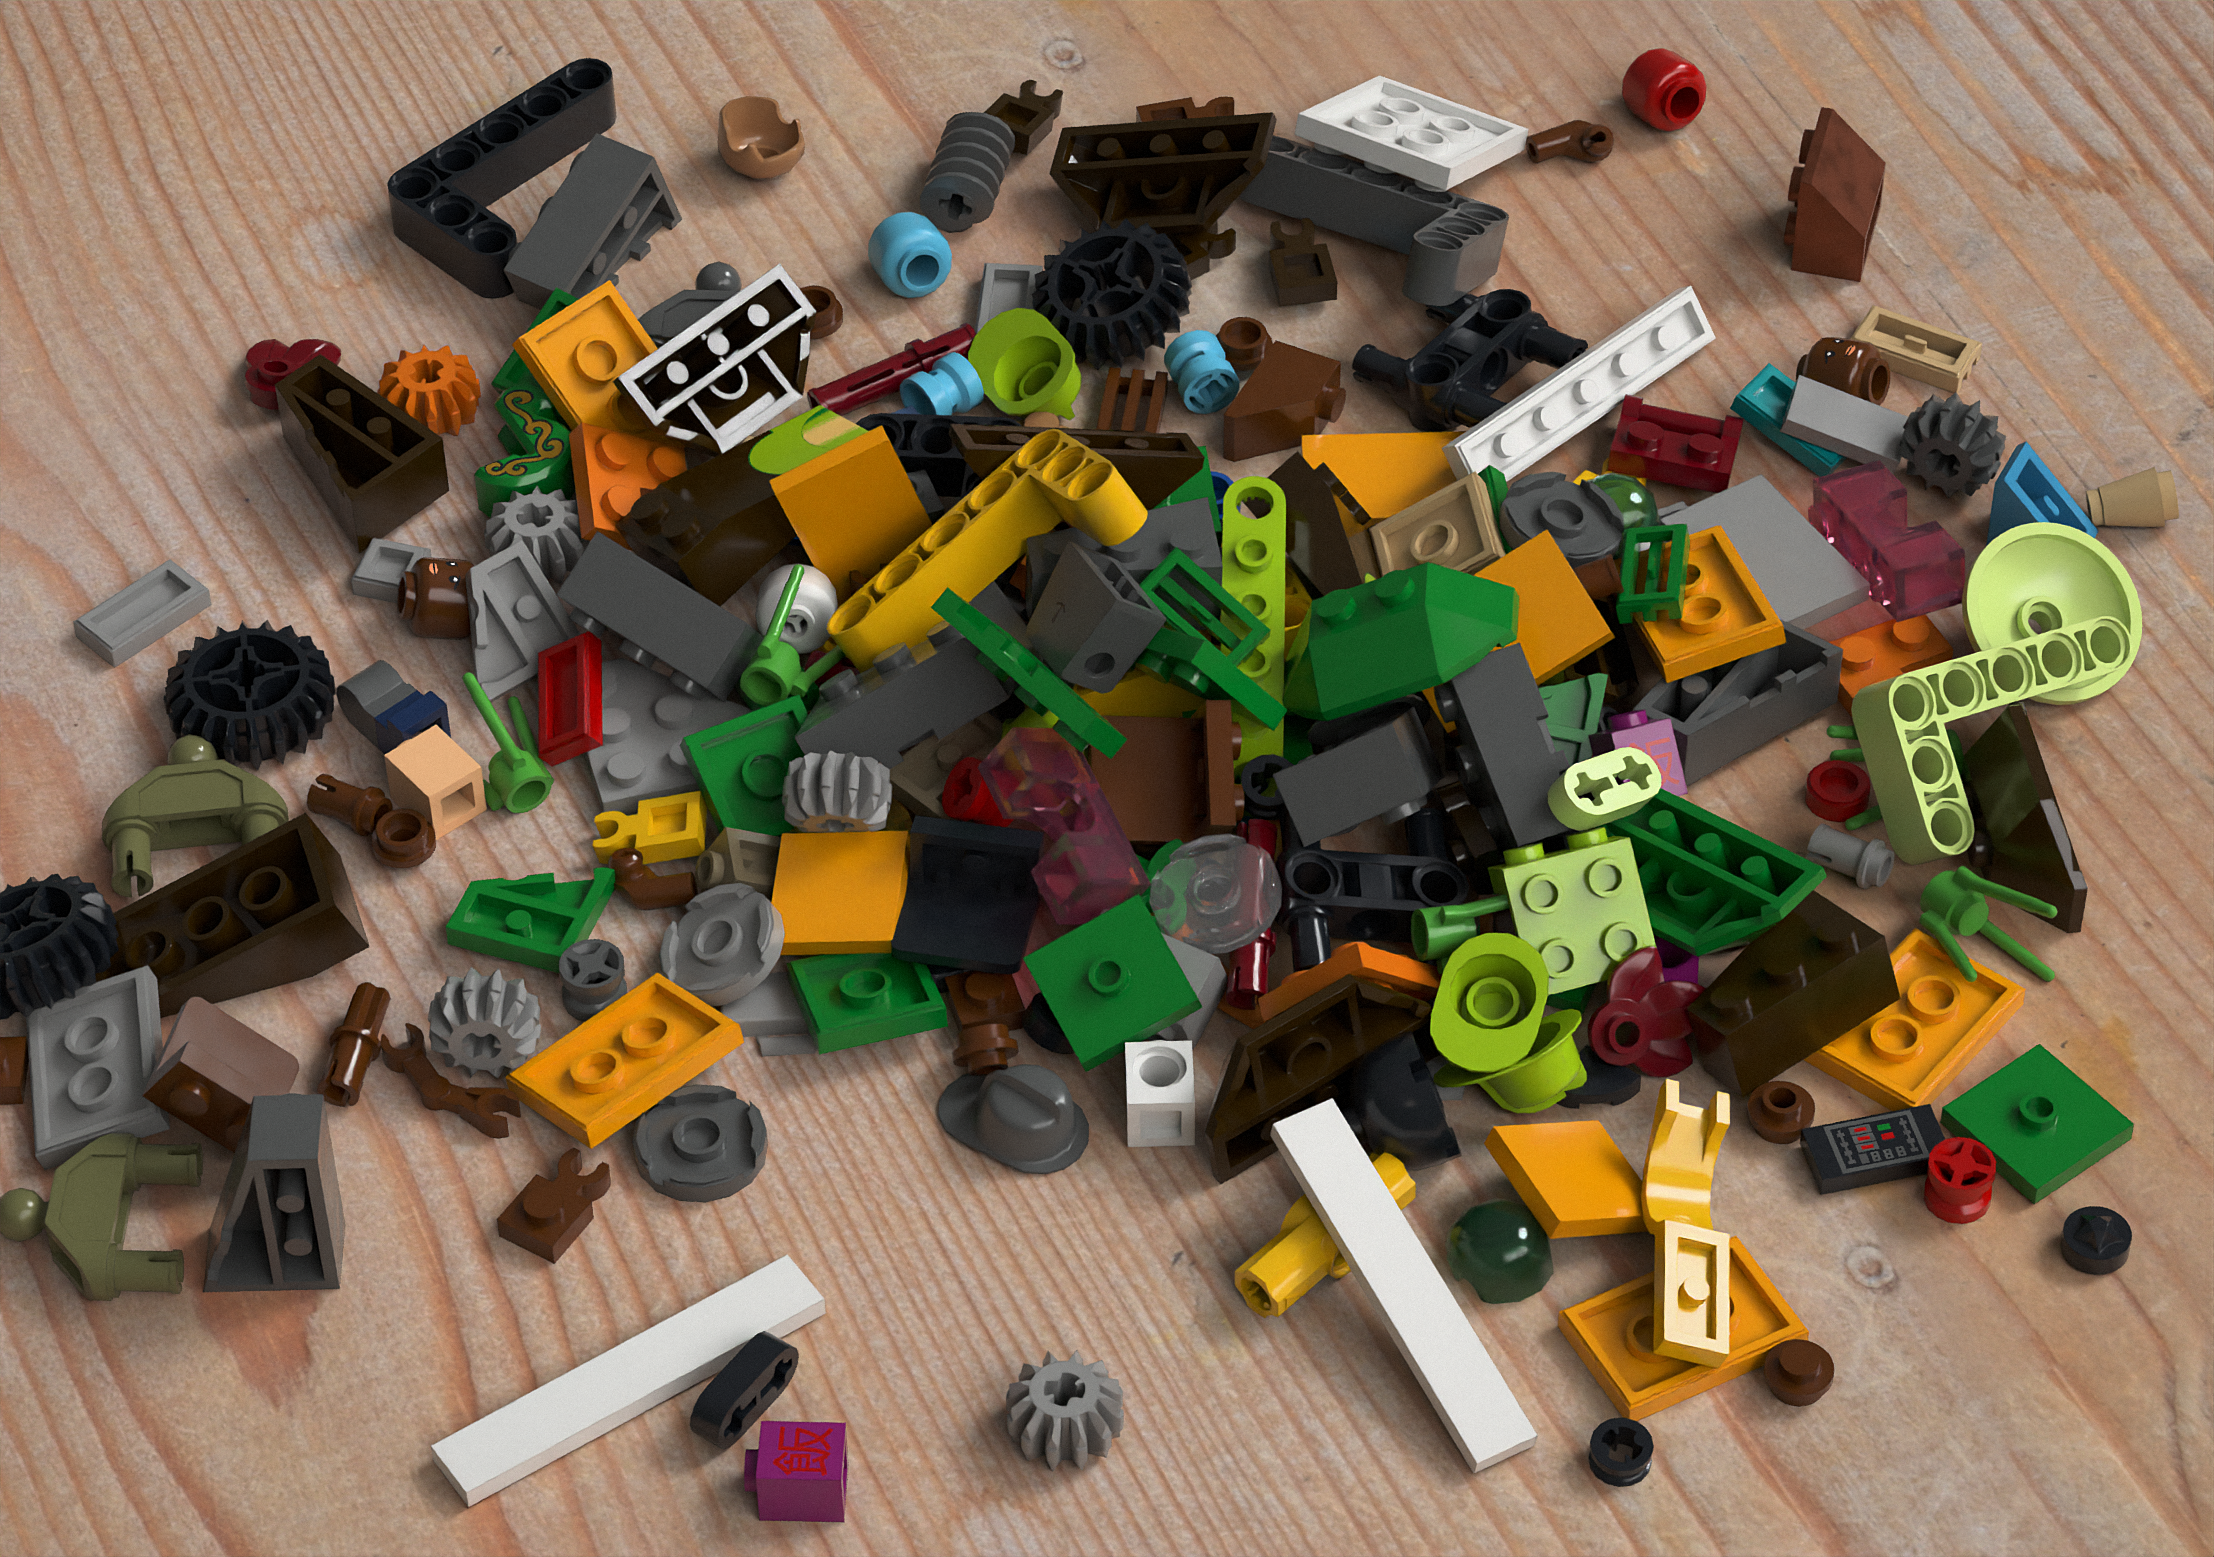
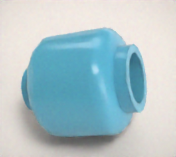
(909, 254)

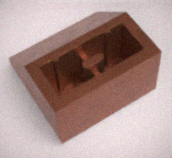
(1834, 199)

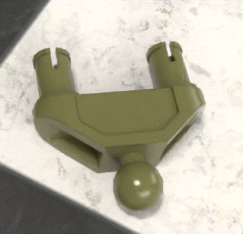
(185, 806)
(92, 1210)

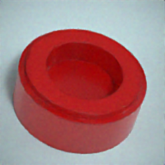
(1837, 790)

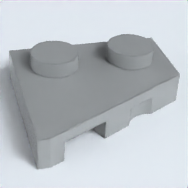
(512, 619)

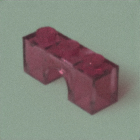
(1867, 523)
(1050, 783)

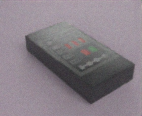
(1871, 1148)

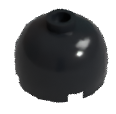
(1400, 1106)

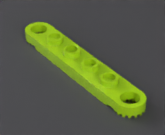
(1256, 578)

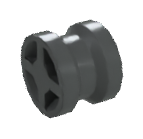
(591, 977)

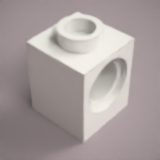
(1160, 1093)

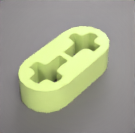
(1598, 777)

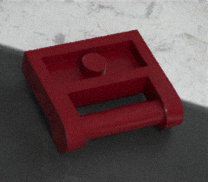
(1675, 446)

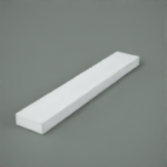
(1584, 388)
(1403, 1286)
(625, 1381)

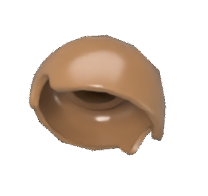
(757, 138)

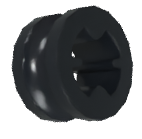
(1253, 776)
(1627, 1433)

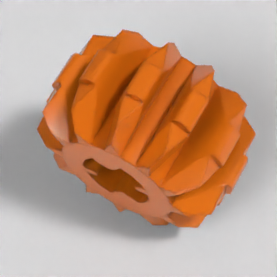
(433, 388)

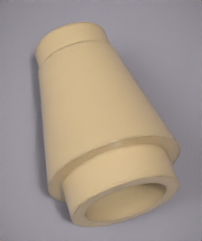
(2135, 501)

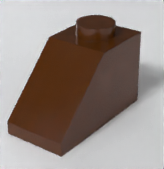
(1281, 401)

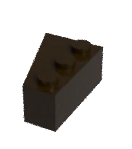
(359, 450)
(1791, 994)

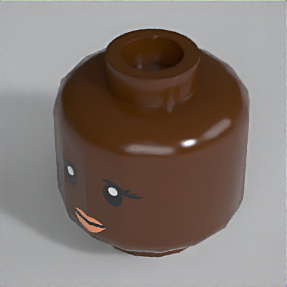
(1849, 367)
(435, 598)

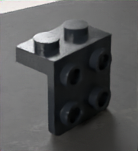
(969, 895)

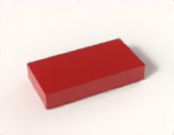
(570, 699)

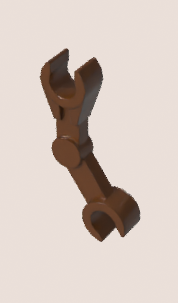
(472, 1104)

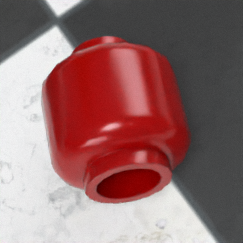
(1664, 89)

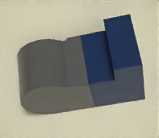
(388, 708)

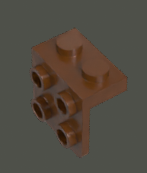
(1173, 775)
(214, 1071)

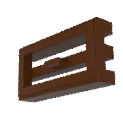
(1135, 388)

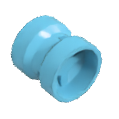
(1201, 372)
(946, 389)

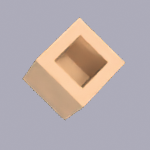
(436, 780)

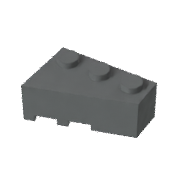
(592, 223)
(1179, 525)
(658, 619)
(903, 699)
(1746, 700)
(1505, 746)
(1365, 775)
(280, 1203)

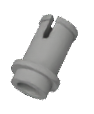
(1851, 856)

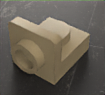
(739, 858)

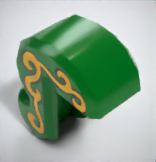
(536, 449)

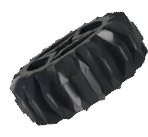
(1107, 277)
(287, 687)
(52, 941)

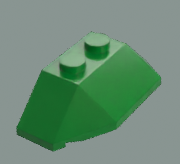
(1394, 639)
(1709, 878)

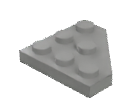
(643, 735)

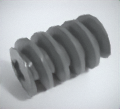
(967, 171)

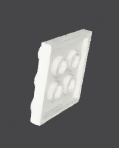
(1410, 133)

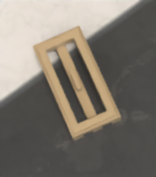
(1920, 348)

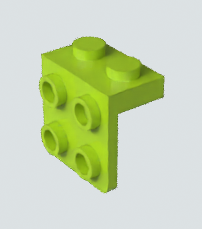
(1576, 905)

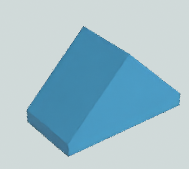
(2032, 494)

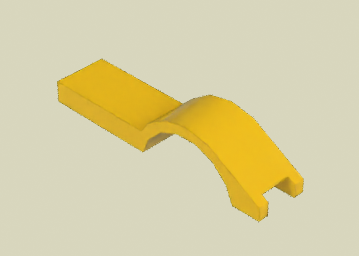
(1689, 1254)

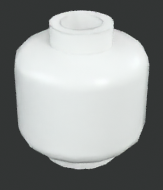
(810, 611)

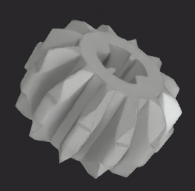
(545, 525)
(837, 793)
(484, 1022)
(1064, 1410)

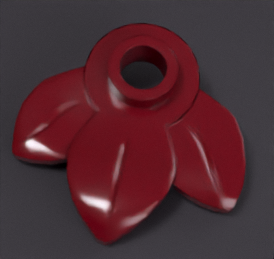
(273, 361)
(1654, 1012)

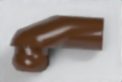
(1573, 139)
(645, 888)

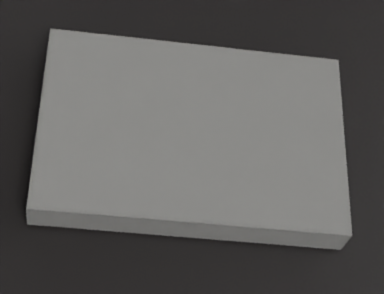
(1782, 550)
(93, 1065)

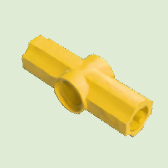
(1305, 1250)

